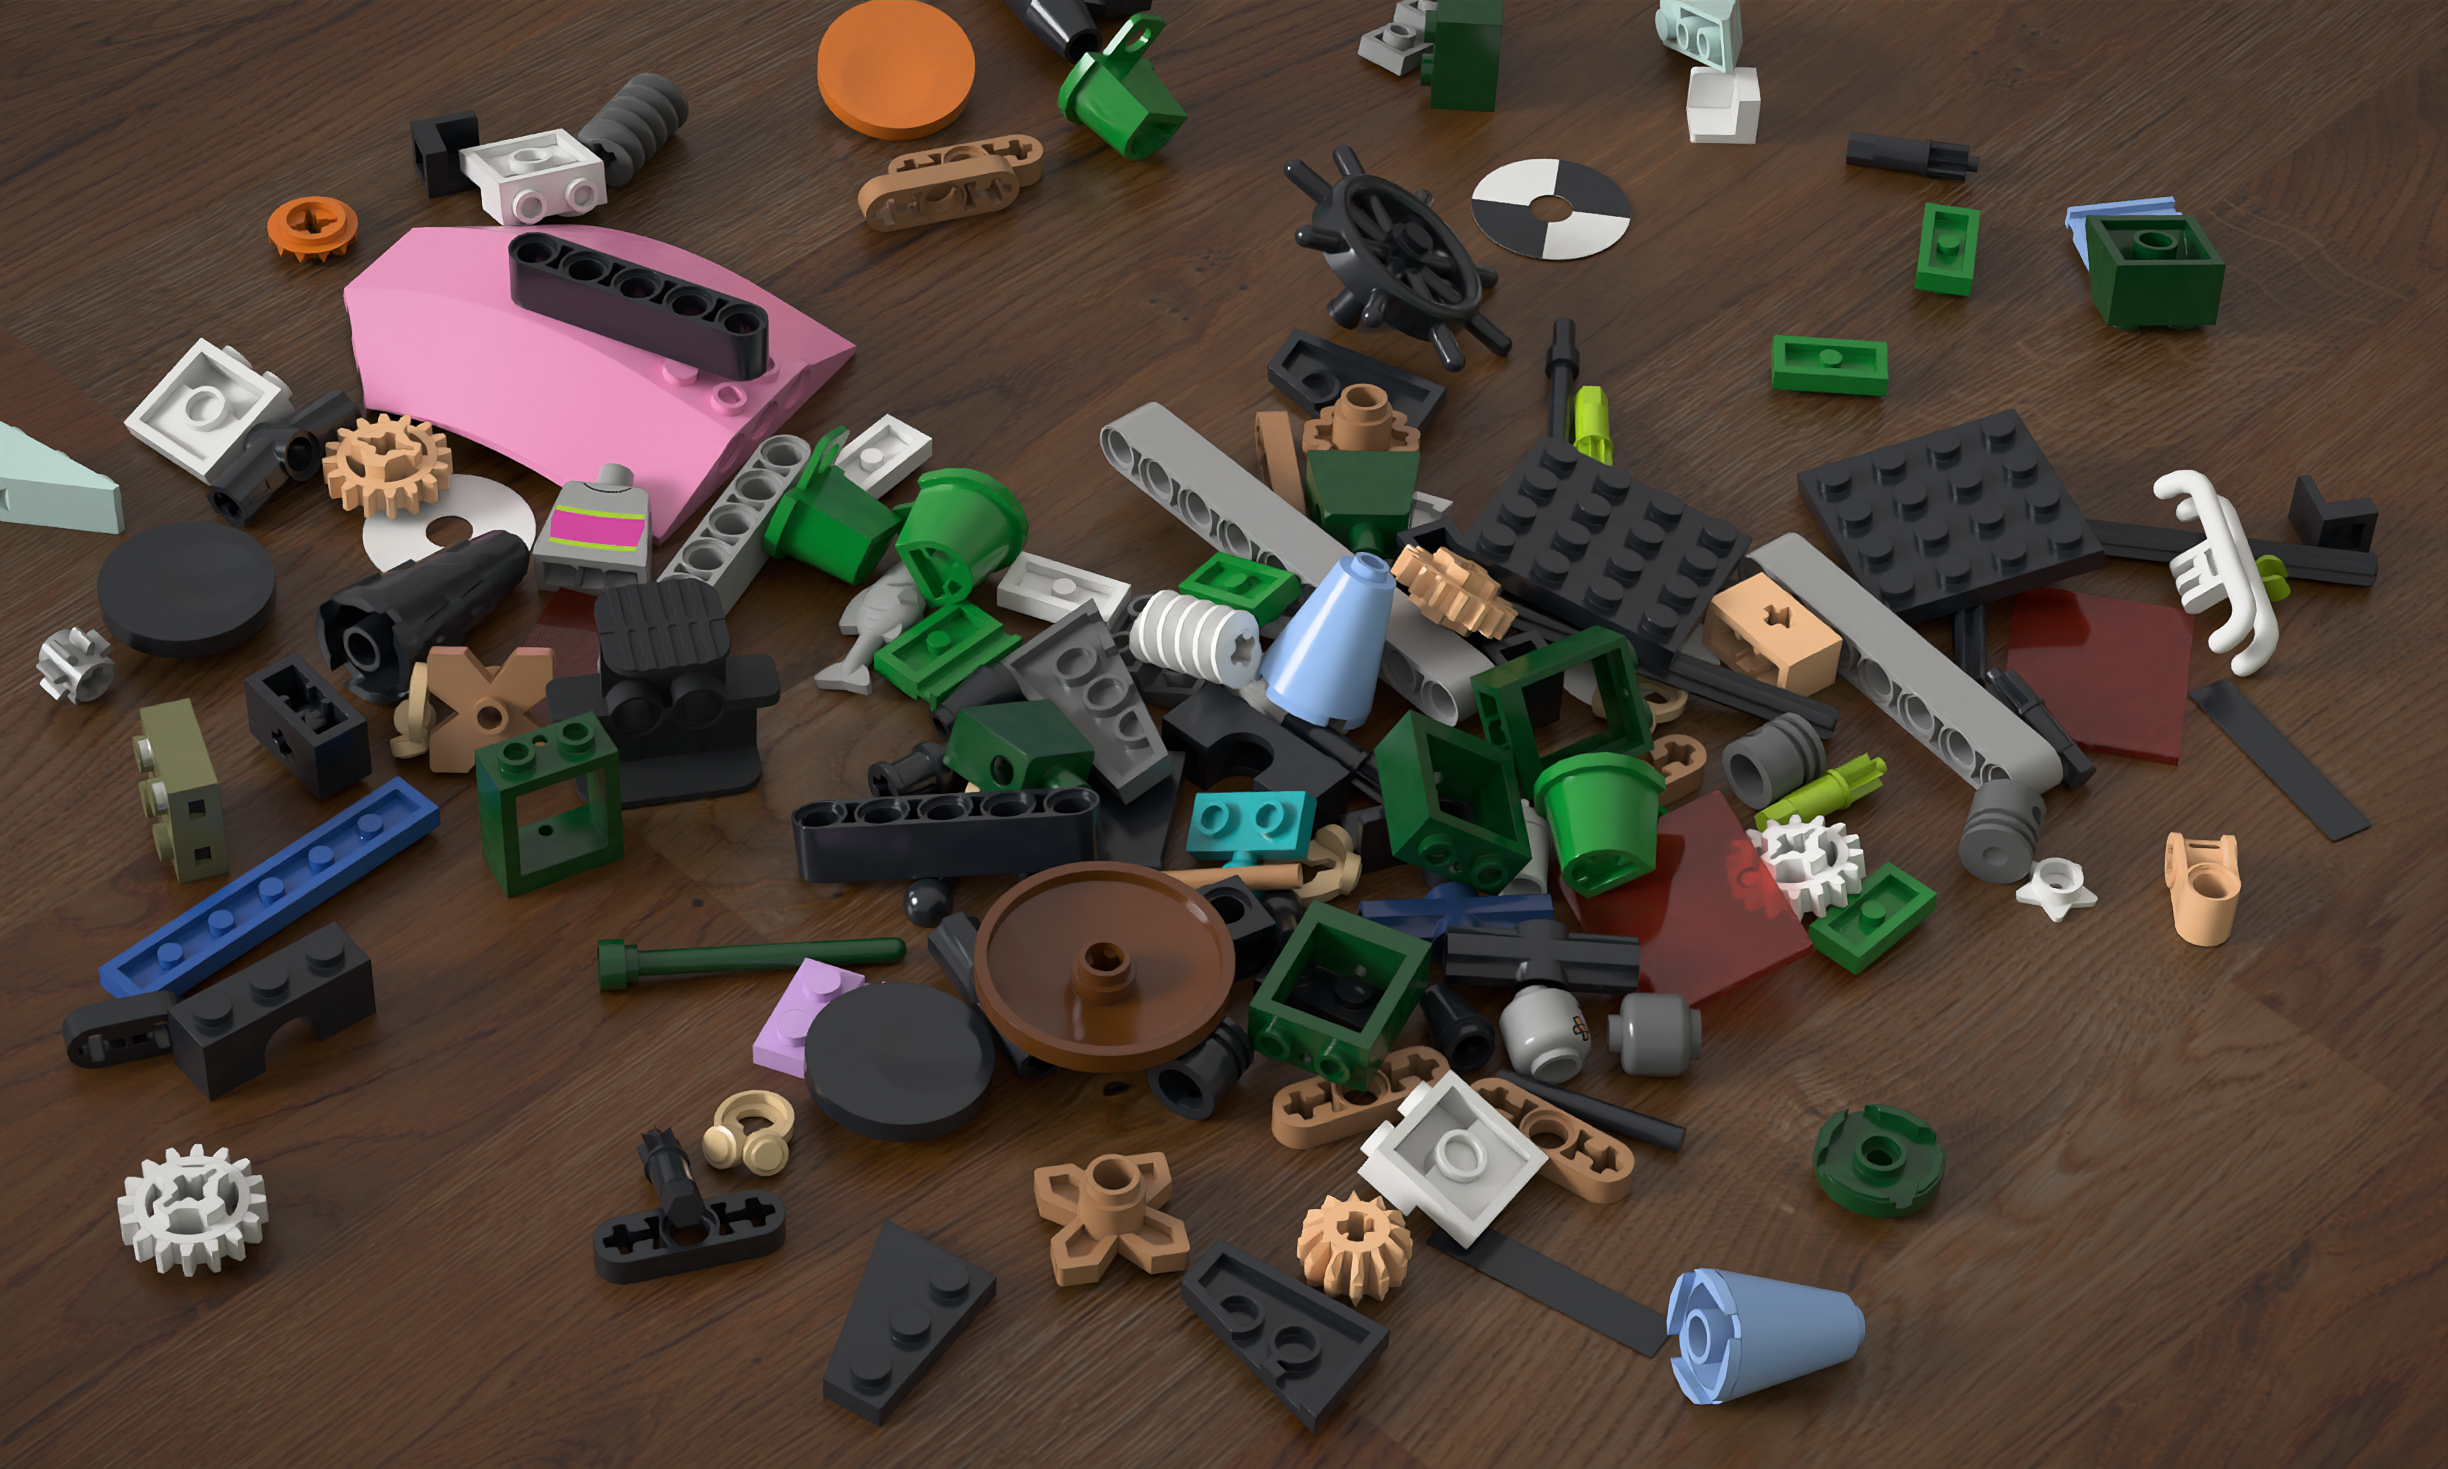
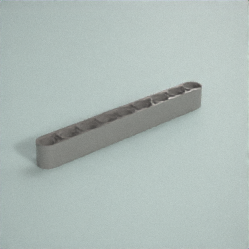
(1252, 522)

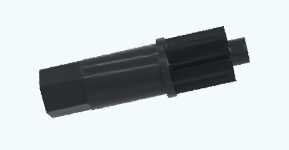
(1912, 156)
(2023, 702)
(1331, 743)
(670, 1174)

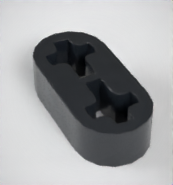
(124, 1030)

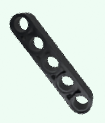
(639, 306)
(947, 834)

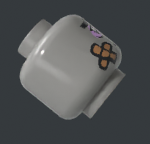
(1545, 1034)

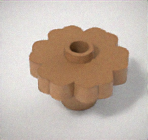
(1360, 423)

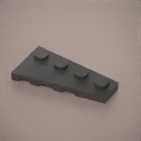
(1088, 681)

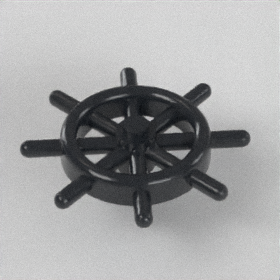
(1395, 260)

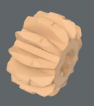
(1354, 1248)

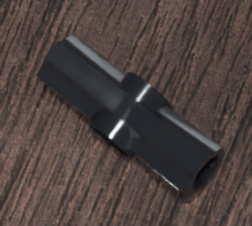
(280, 454)

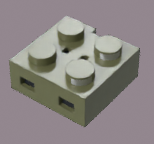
(181, 791)

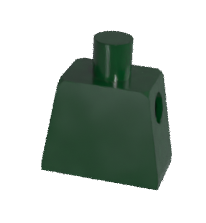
(1362, 496)
(1018, 747)

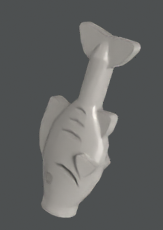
(878, 617)

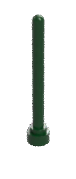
(624, 963)

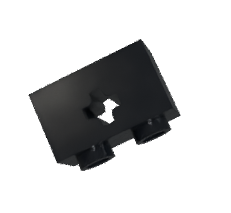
(308, 726)

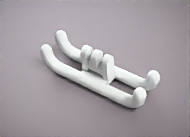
(2220, 570)

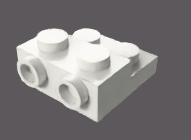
(535, 177)
(207, 409)
(1450, 1158)

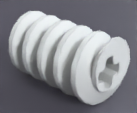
(1198, 639)

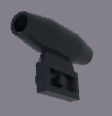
(1068, 24)

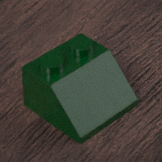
(1464, 54)
(2153, 271)

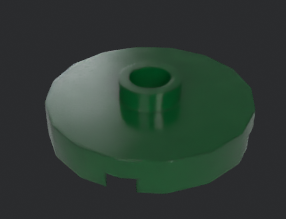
(1879, 1161)

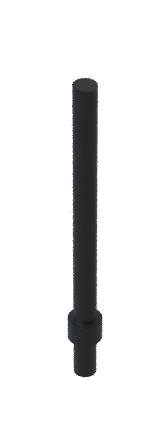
(1561, 369)

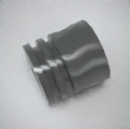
(1774, 760)
(2002, 831)

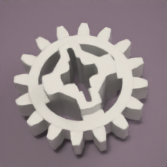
(1802, 860)
(193, 1210)

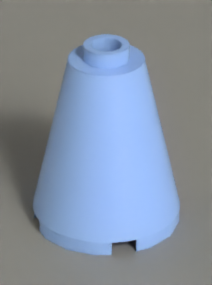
(1334, 645)
(1755, 1332)

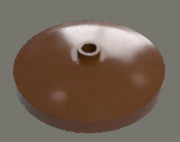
(1104, 966)

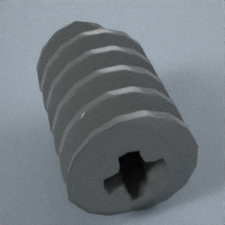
(635, 125)

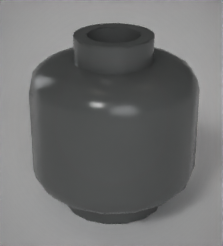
(1655, 1034)

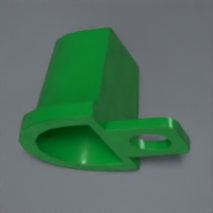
(1122, 94)
(831, 519)
(959, 533)
(1601, 818)

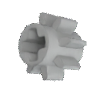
(76, 665)

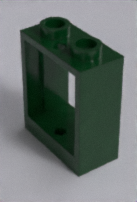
(1506, 715)
(1433, 757)
(561, 843)
(1356, 950)

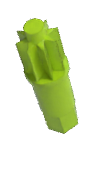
(1592, 424)
(1829, 793)

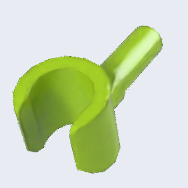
(2272, 575)

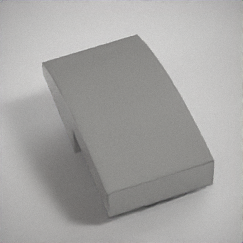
(1400, 43)

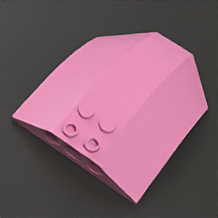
(456, 351)

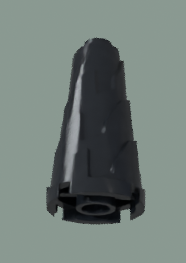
(398, 616)

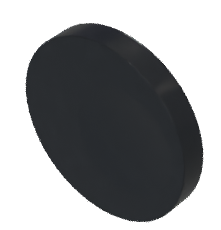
(187, 589)
(899, 1061)

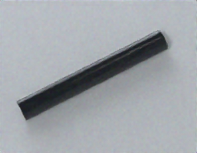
(1602, 1113)

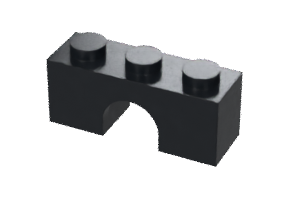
(1234, 739)
(226, 1028)

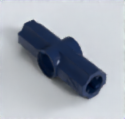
(1455, 905)

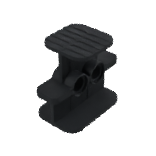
(671, 694)

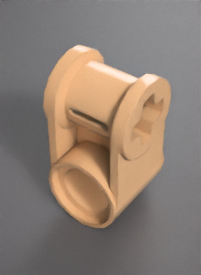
(2203, 887)

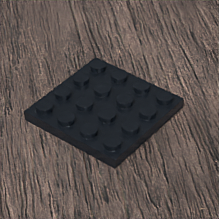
(1951, 518)
(1604, 549)

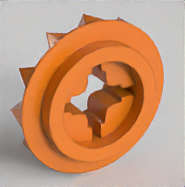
(330, 217)

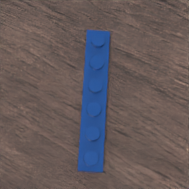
(273, 893)

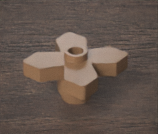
(487, 701)
(1108, 1213)

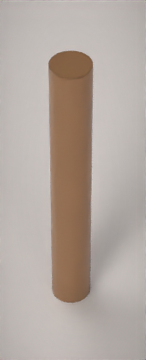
(1255, 877)

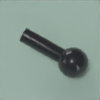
(929, 901)
(1286, 910)

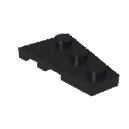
(1318, 371)
(902, 1321)
(1284, 1330)

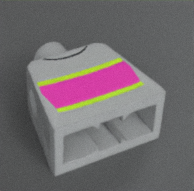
(596, 535)

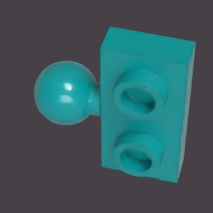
(1251, 827)

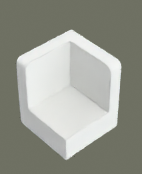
(1723, 105)

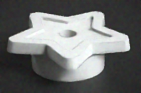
(2059, 874)

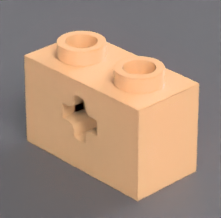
(1771, 637)

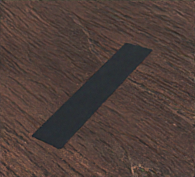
(2279, 760)
(1559, 1288)

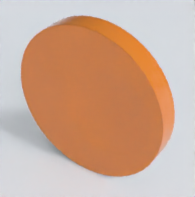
(896, 69)

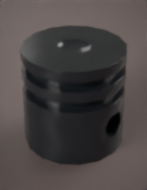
(1205, 1070)

